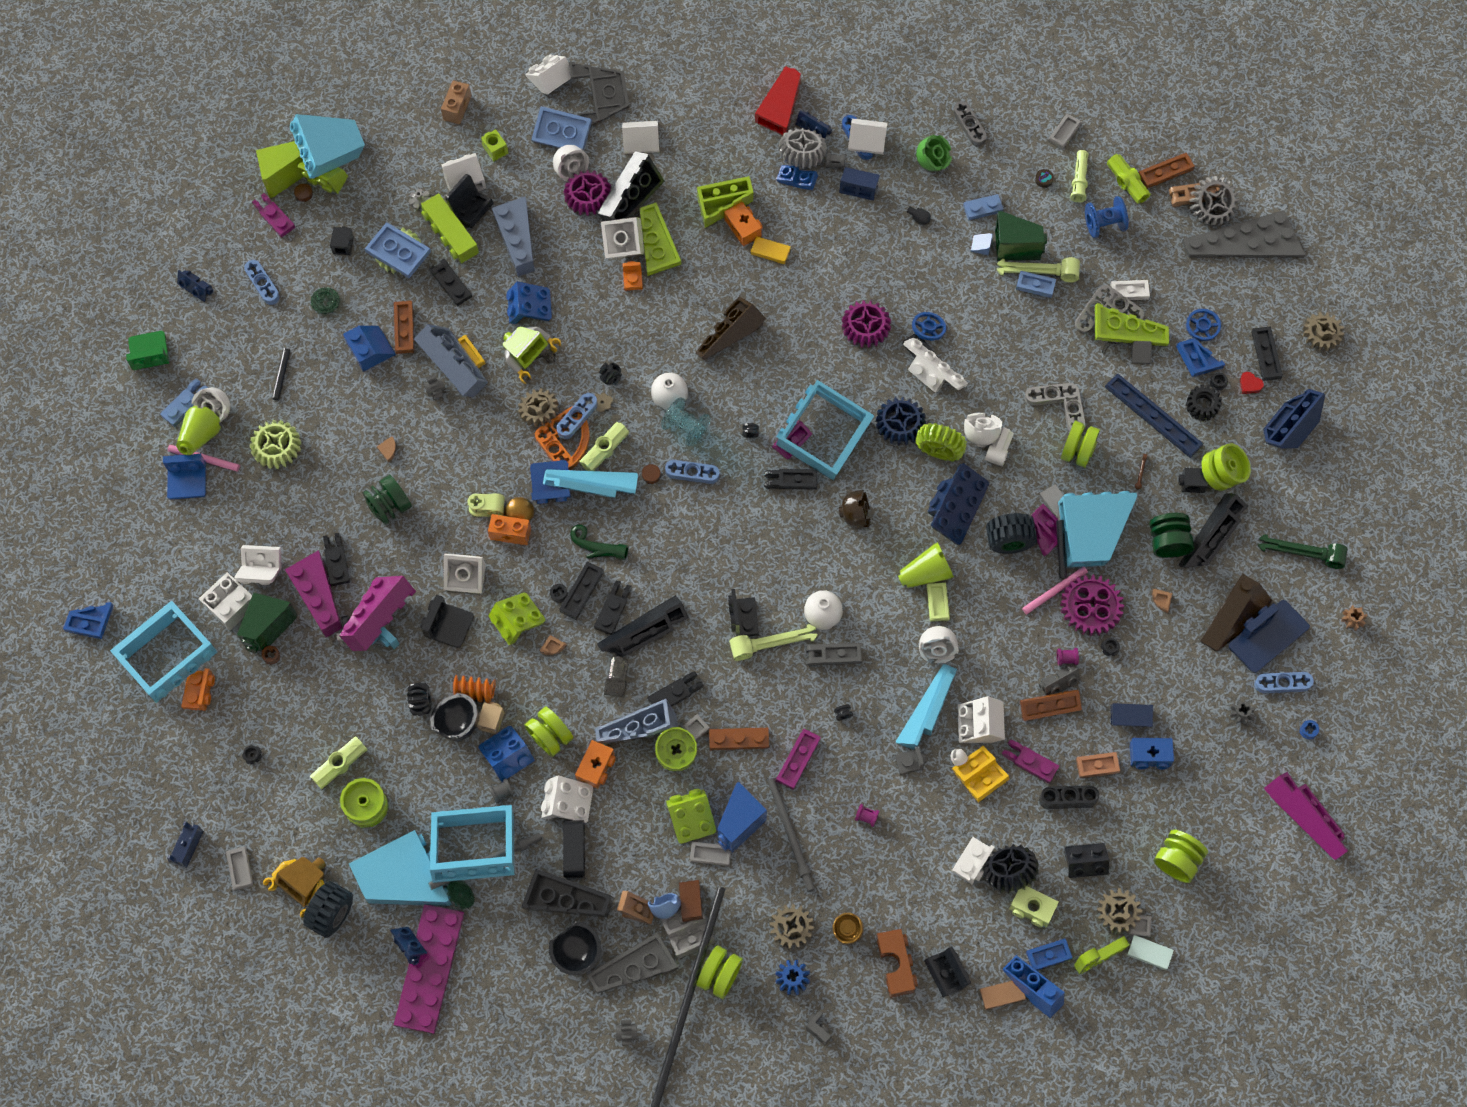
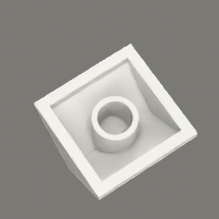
(867, 136)
(640, 137)
(464, 573)

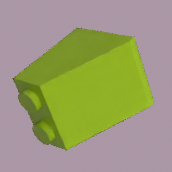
(279, 167)

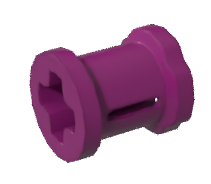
(1067, 656)
(867, 815)

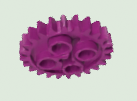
(1091, 589)

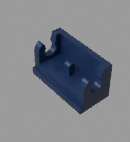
(859, 183)
(1131, 715)
(186, 845)

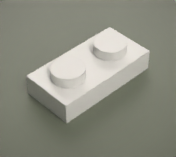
(1132, 289)

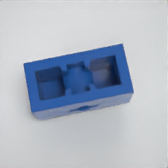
(1160, 747)

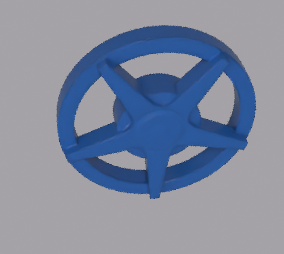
(1203, 324)
(928, 326)

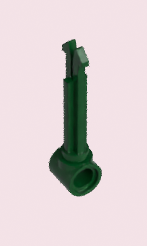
(1334, 556)

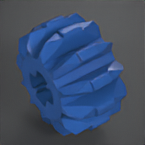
(800, 979)

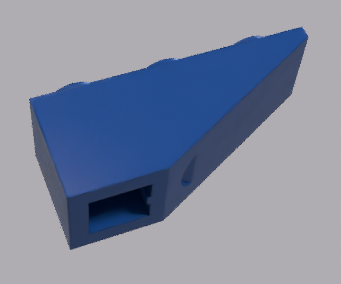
(1036, 987)

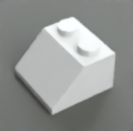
(622, 238)

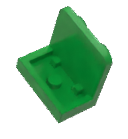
(147, 350)

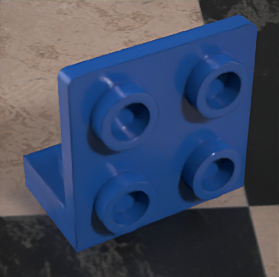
(185, 476)

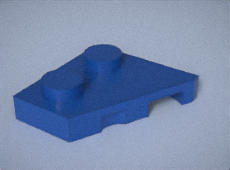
(1198, 358)
(89, 621)

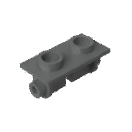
(1067, 678)

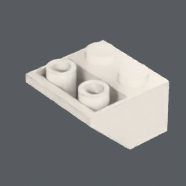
(550, 73)
(456, 169)
(227, 601)
(981, 721)

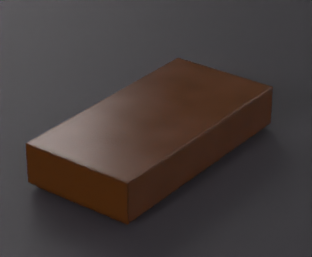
(690, 900)

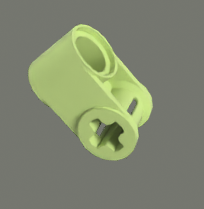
(487, 504)

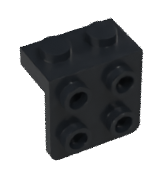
(467, 201)
(446, 623)

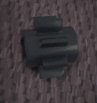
(610, 373)

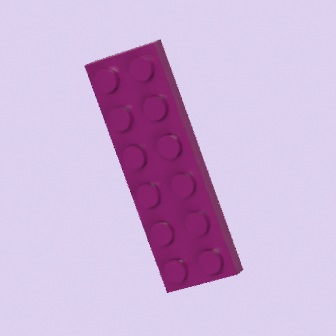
(428, 980)

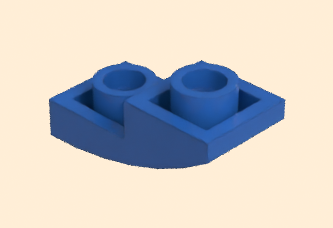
(798, 178)

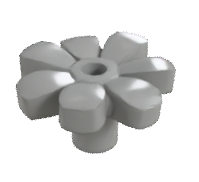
(418, 197)

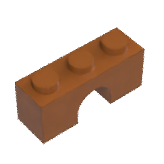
(894, 944)

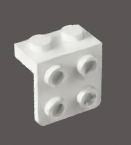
(259, 564)
(566, 799)

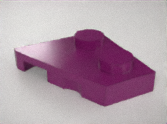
(1045, 529)

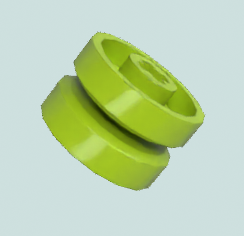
(1081, 444)
(1226, 467)
(548, 731)
(356, 794)
(720, 971)

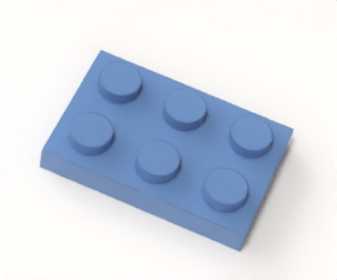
(561, 128)
(397, 250)

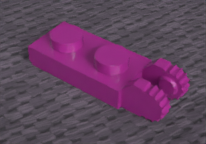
(274, 216)
(1031, 762)

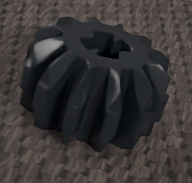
(419, 699)

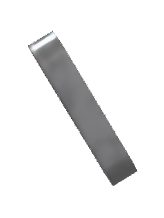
(969, 116)

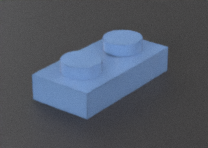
(983, 207)
(1036, 284)

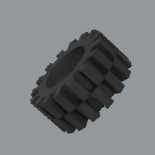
(1206, 393)

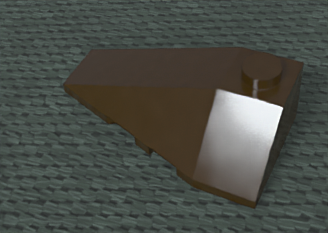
(740, 321)
(1242, 603)

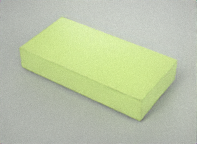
(938, 602)

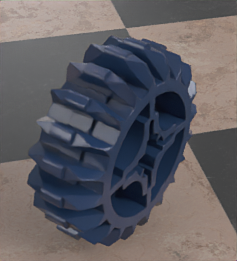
(887, 425)

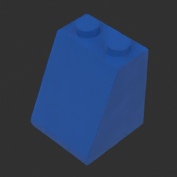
(740, 819)

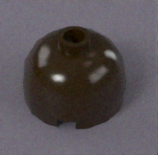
(855, 509)

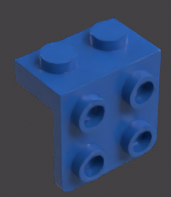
(528, 301)
(543, 493)
(506, 753)

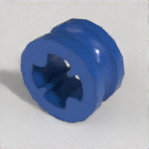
(1304, 734)

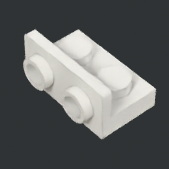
(972, 861)

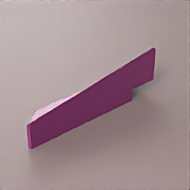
(1308, 813)

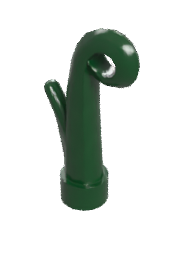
(599, 549)

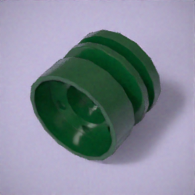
(387, 499)
(1171, 535)

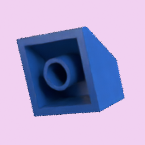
(368, 346)

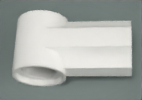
(999, 449)

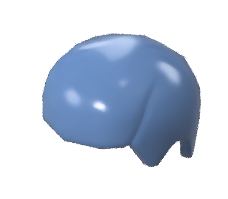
(665, 906)

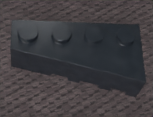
(632, 188)
(564, 896)

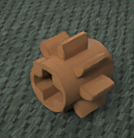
(1351, 622)

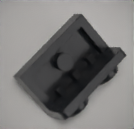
(1087, 860)
(948, 972)

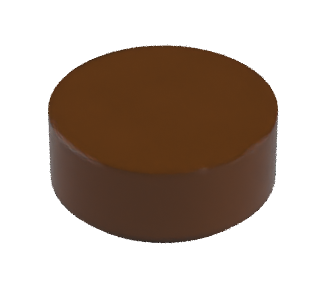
(303, 192)
(651, 474)

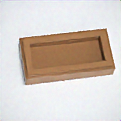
(1001, 995)

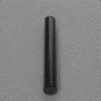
(281, 374)
(1061, 549)

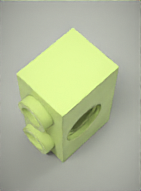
(1045, 905)

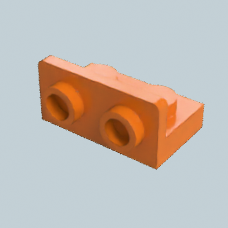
(197, 690)

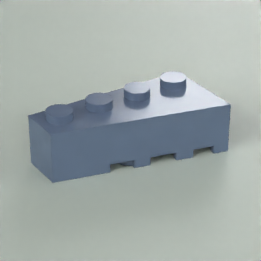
(514, 228)
(452, 359)

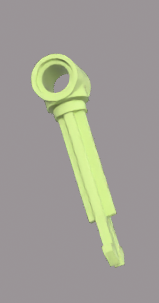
(1068, 268)
(743, 647)

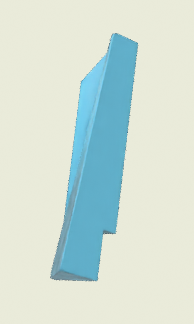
(592, 481)

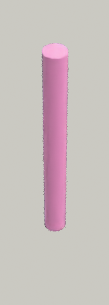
(209, 459)
(1054, 590)

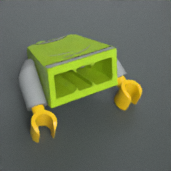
(524, 346)

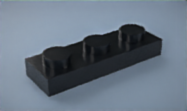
(1266, 353)
(581, 590)

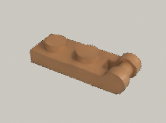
(1186, 190)

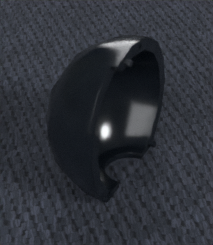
(455, 717)
(575, 949)

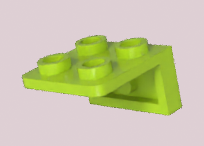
(515, 616)
(691, 816)

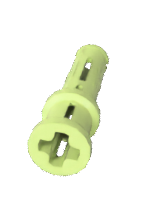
(1080, 183)

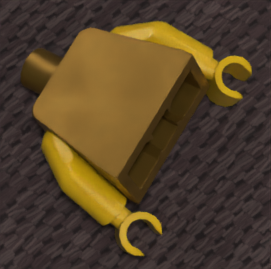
(298, 879)

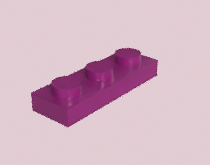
(798, 759)

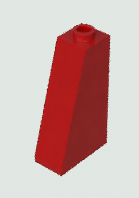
(780, 101)

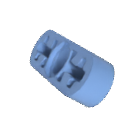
(261, 275)
(576, 424)
(687, 465)
(1289, 676)

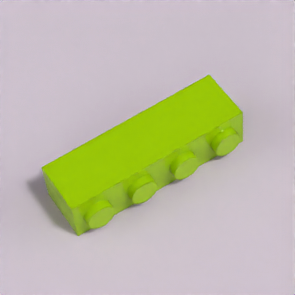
(449, 228)

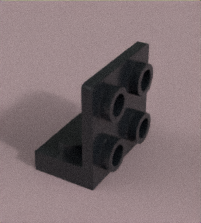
(743, 615)

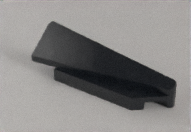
(1215, 531)
(645, 628)

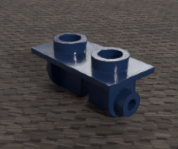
(810, 122)
(188, 281)
(409, 944)

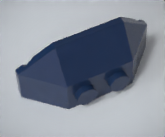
(1295, 420)

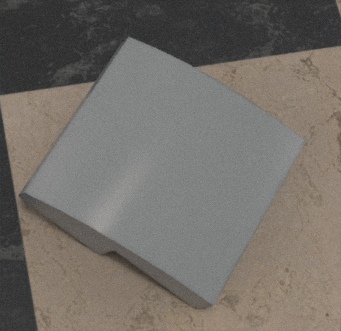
(685, 936)

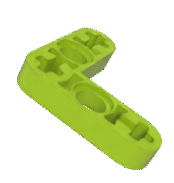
(1093, 957)

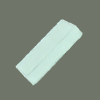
(1150, 952)

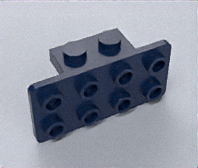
(957, 503)
(1268, 635)

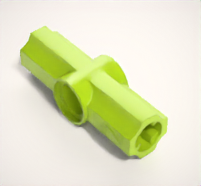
(1128, 178)

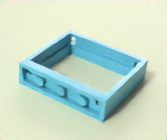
(839, 401)
(148, 631)
(472, 868)

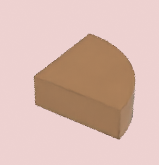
(388, 448)
(1162, 599)
(552, 646)

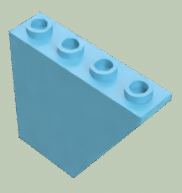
(326, 142)
(1093, 525)
(399, 874)

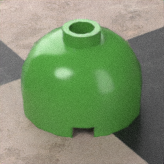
(934, 153)

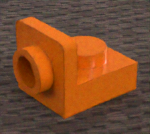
(632, 276)

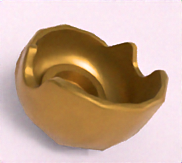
(520, 508)
(848, 928)

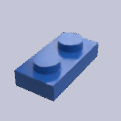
(1049, 955)

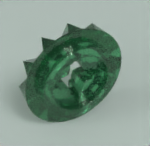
(318, 298)
(457, 887)

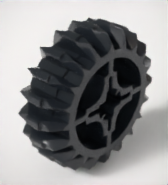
(1011, 868)

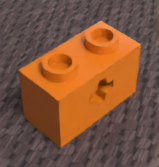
(742, 223)
(509, 529)
(595, 753)

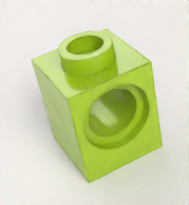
(494, 151)

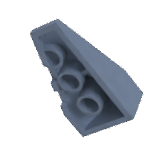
(641, 723)

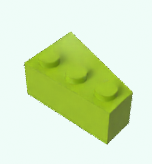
(720, 196)

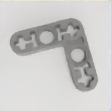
(1108, 302)
(1066, 399)

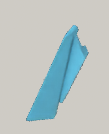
(928, 709)

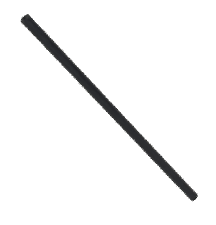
(688, 997)

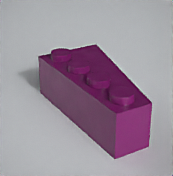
(314, 588)
(375, 611)

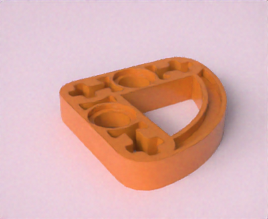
(552, 440)

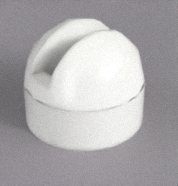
(958, 757)

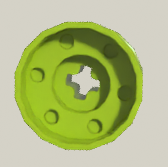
(672, 738)
(1180, 856)

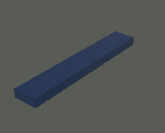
(1154, 415)

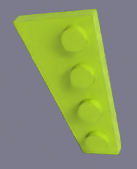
(658, 244)
(1120, 327)

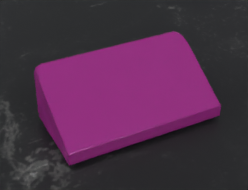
(797, 436)

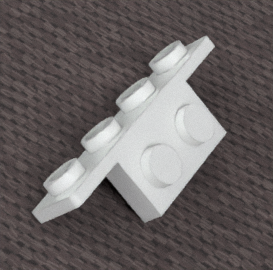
(931, 369)

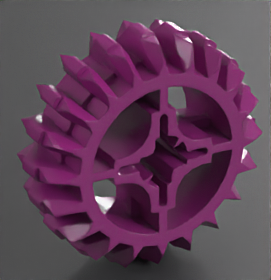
(578, 198)
(879, 319)

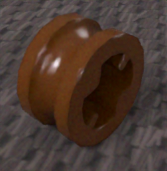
(272, 649)

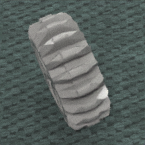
(802, 148)
(1224, 189)

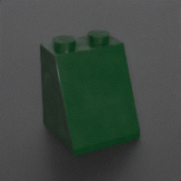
(1018, 238)
(265, 621)

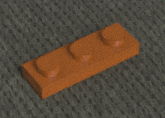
(1166, 170)
(404, 327)
(1050, 705)
(739, 738)

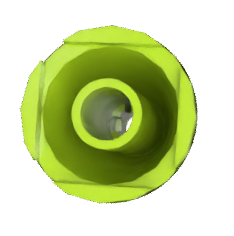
(197, 429)
(926, 568)

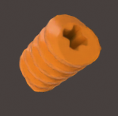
(475, 690)

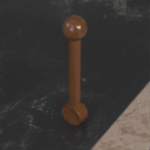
(1138, 485)

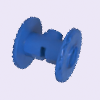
(1106, 217)

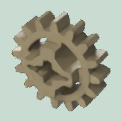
(1314, 330)
(538, 407)
(1125, 917)
(799, 931)

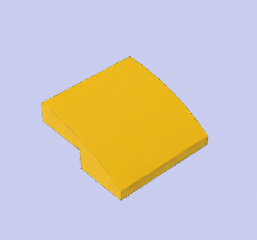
(981, 774)

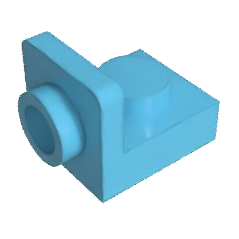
(387, 638)

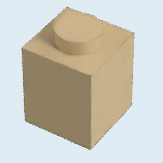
(490, 718)

